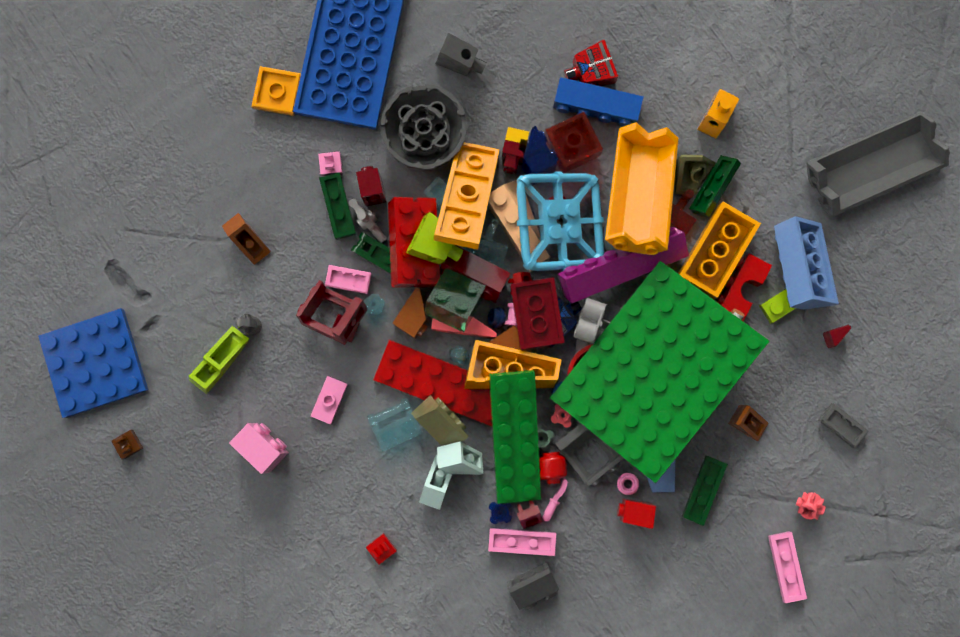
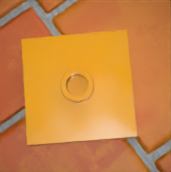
(276, 90)

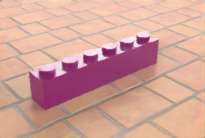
(617, 267)

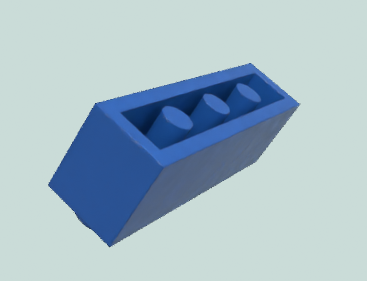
(597, 102)

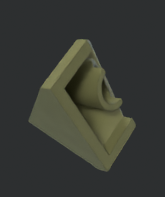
(691, 172)

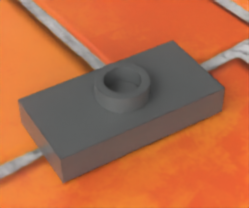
(843, 425)

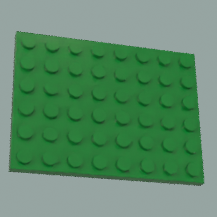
(659, 371)

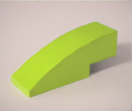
(218, 360)

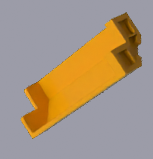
(642, 190)

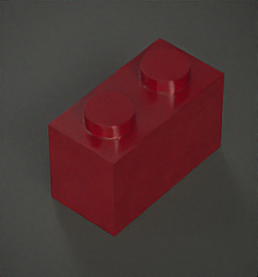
(371, 186)

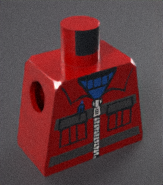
(593, 66)

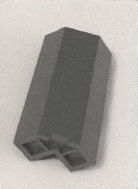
(877, 163)

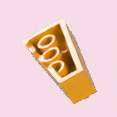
(494, 358)

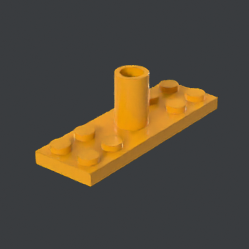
(467, 196)

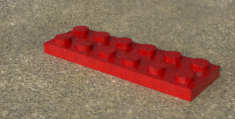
(426, 376)

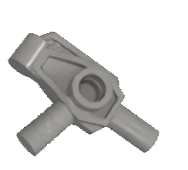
(367, 220)

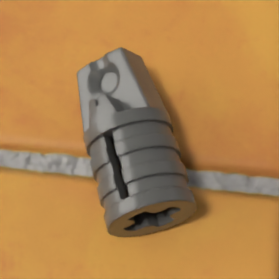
(249, 324)

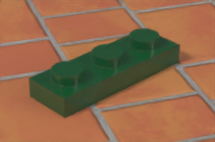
(715, 186)
(337, 206)
(704, 490)

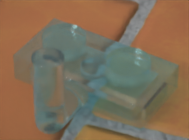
(489, 249)

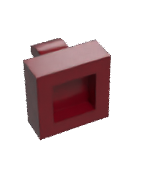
(529, 516)

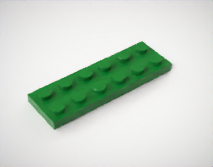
(515, 436)

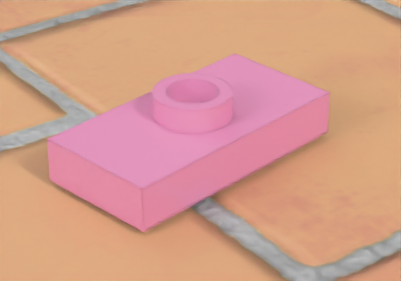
(348, 279)
(329, 400)

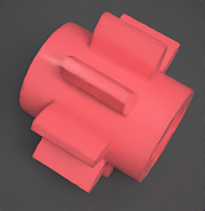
(810, 506)

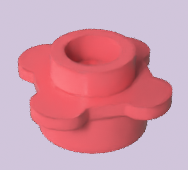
(556, 418)

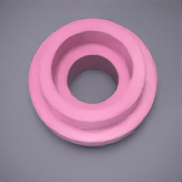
(634, 483)

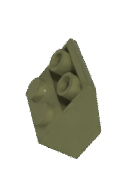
(440, 421)

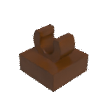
(127, 444)

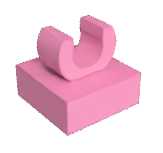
(330, 163)

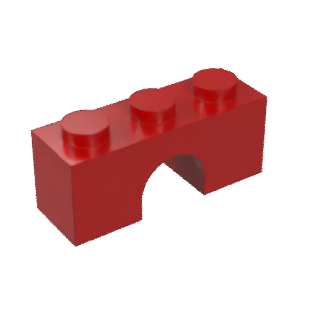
(749, 270)

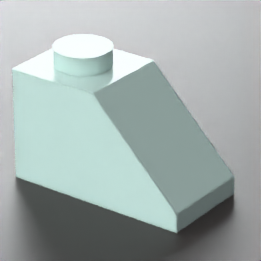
(459, 459)
(435, 487)

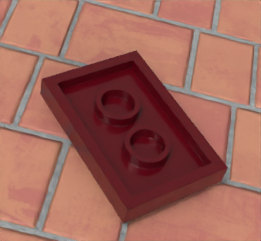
(537, 313)

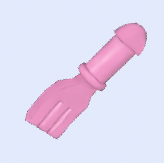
(554, 501)

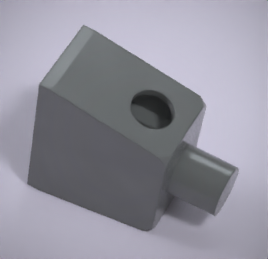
(459, 56)

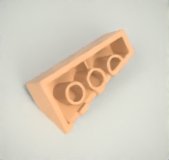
(505, 210)

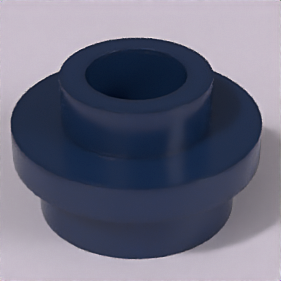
(496, 317)

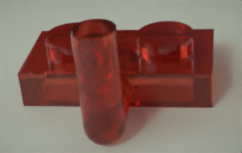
(679, 218)

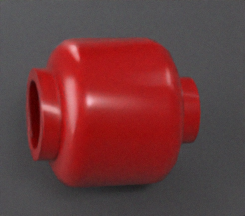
(552, 467)

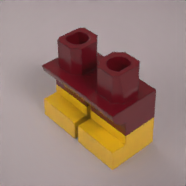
(511, 151)

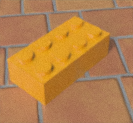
(718, 249)

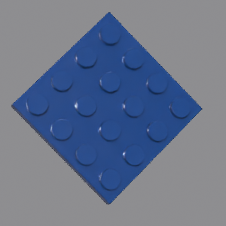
(93, 363)

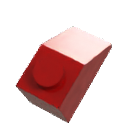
(637, 513)

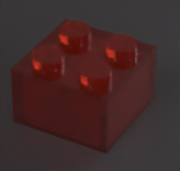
(573, 142)

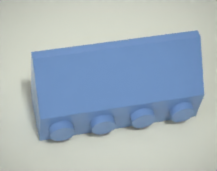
(805, 264)

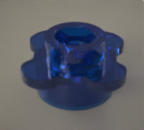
(495, 517)

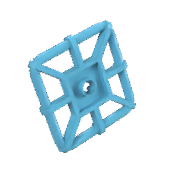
(550, 212)

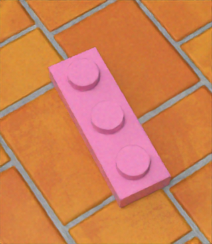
(522, 541)
(787, 567)

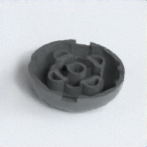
(403, 113)

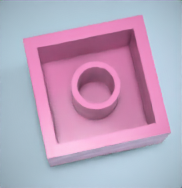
(259, 447)

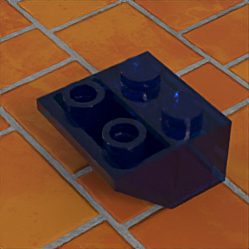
(537, 156)

